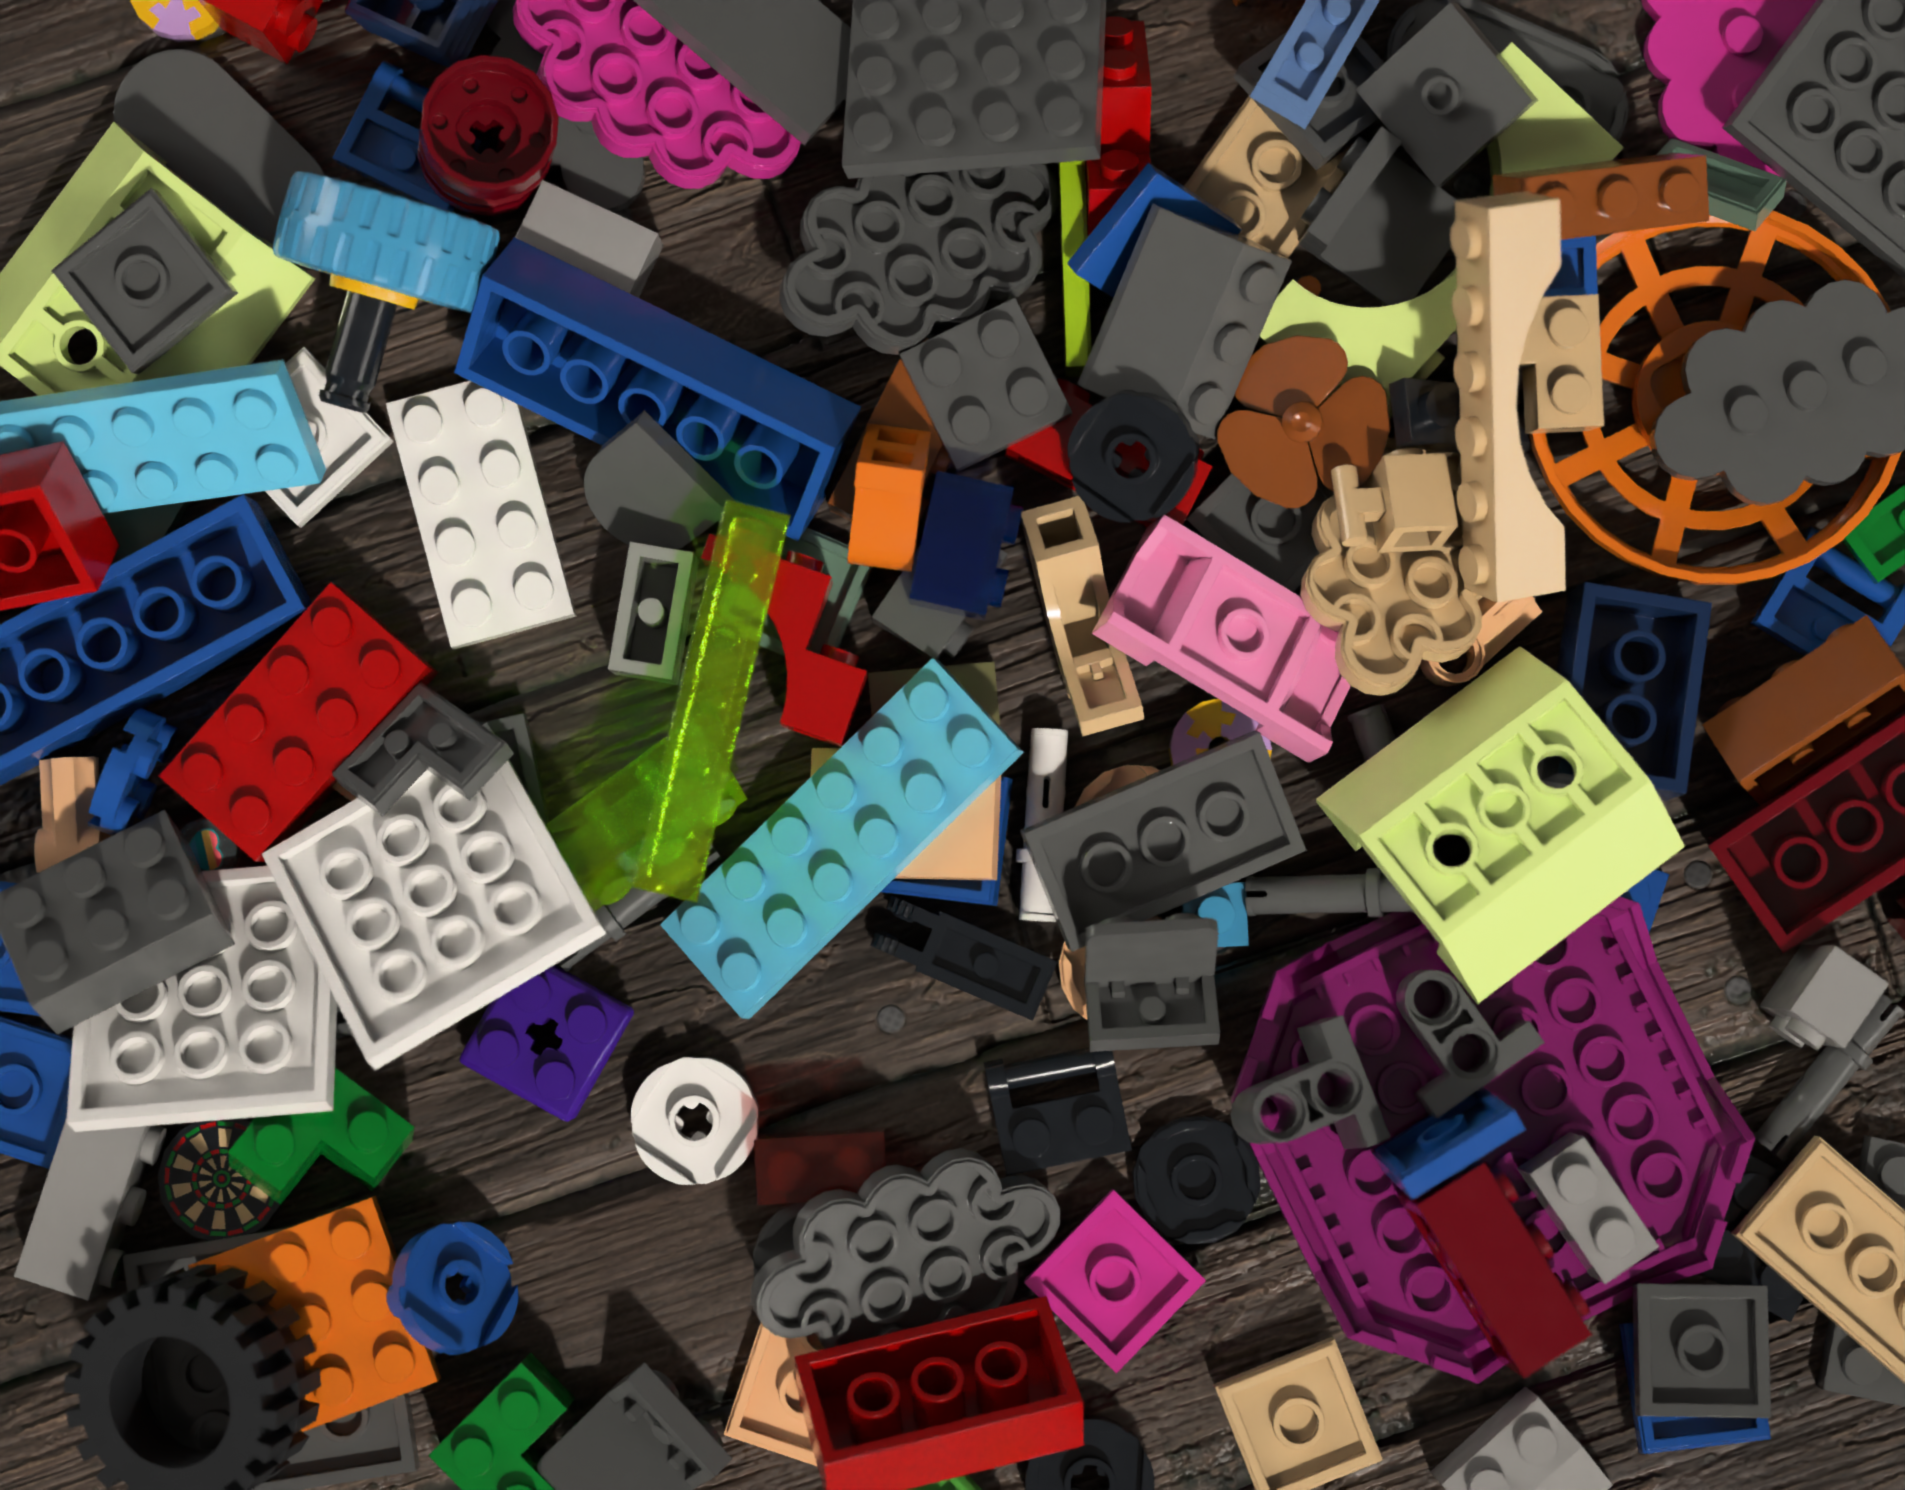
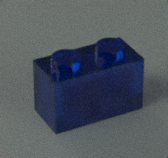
(963, 546)

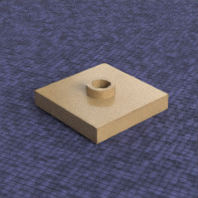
(1298, 1420)

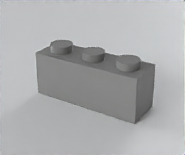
(86, 1208)

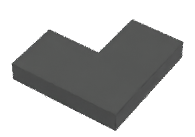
(418, 737)

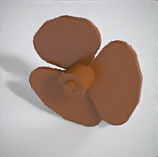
(1291, 382)

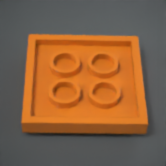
(338, 1284)

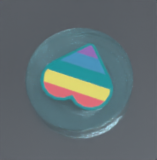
(210, 846)

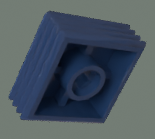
(430, 28)

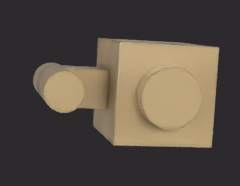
(1404, 498)

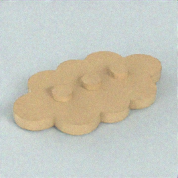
(1390, 604)

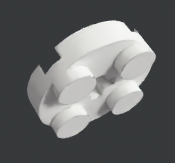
(658, 1126)

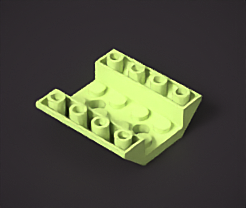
(42, 315)
(1537, 851)

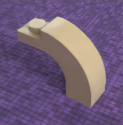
(1073, 598)

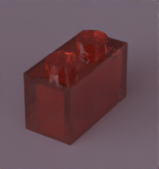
(808, 1163)

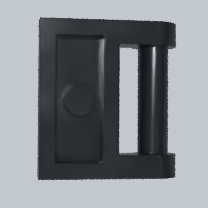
(1062, 1127)

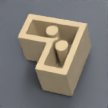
(1563, 366)

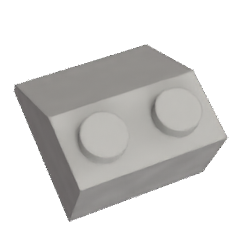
(1521, 1450)

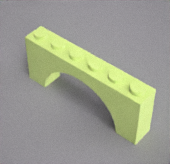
(1405, 336)

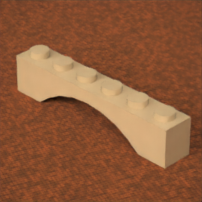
(1504, 263)

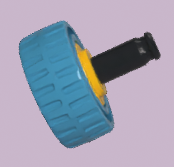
(384, 257)

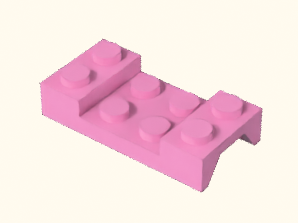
(1228, 635)

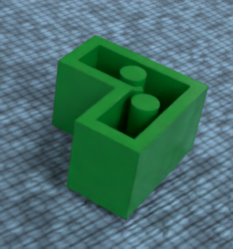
(356, 1136)
(496, 1439)

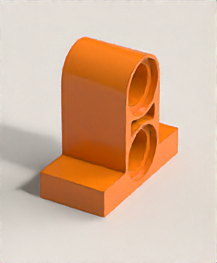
(888, 497)

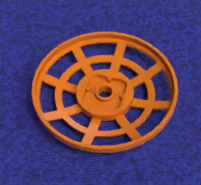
(1659, 383)

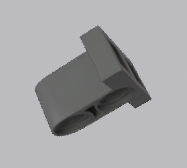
(1443, 1029)
(1297, 1097)

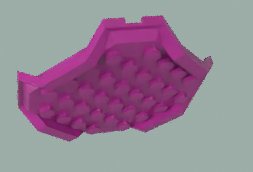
(1610, 1070)

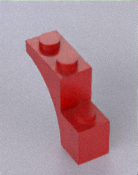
(1124, 118)
(821, 686)

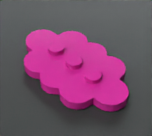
(1710, 60)
(649, 92)

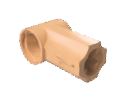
(1499, 626)
(66, 797)

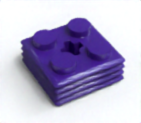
(557, 1077)

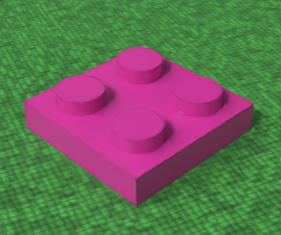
(1114, 1280)

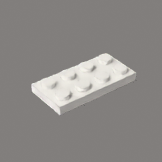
(480, 512)

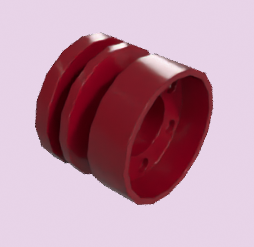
(479, 101)

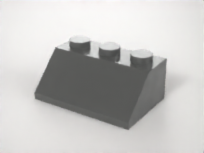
(1186, 317)

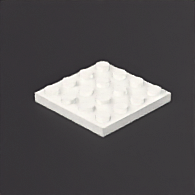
(431, 906)
(220, 1038)

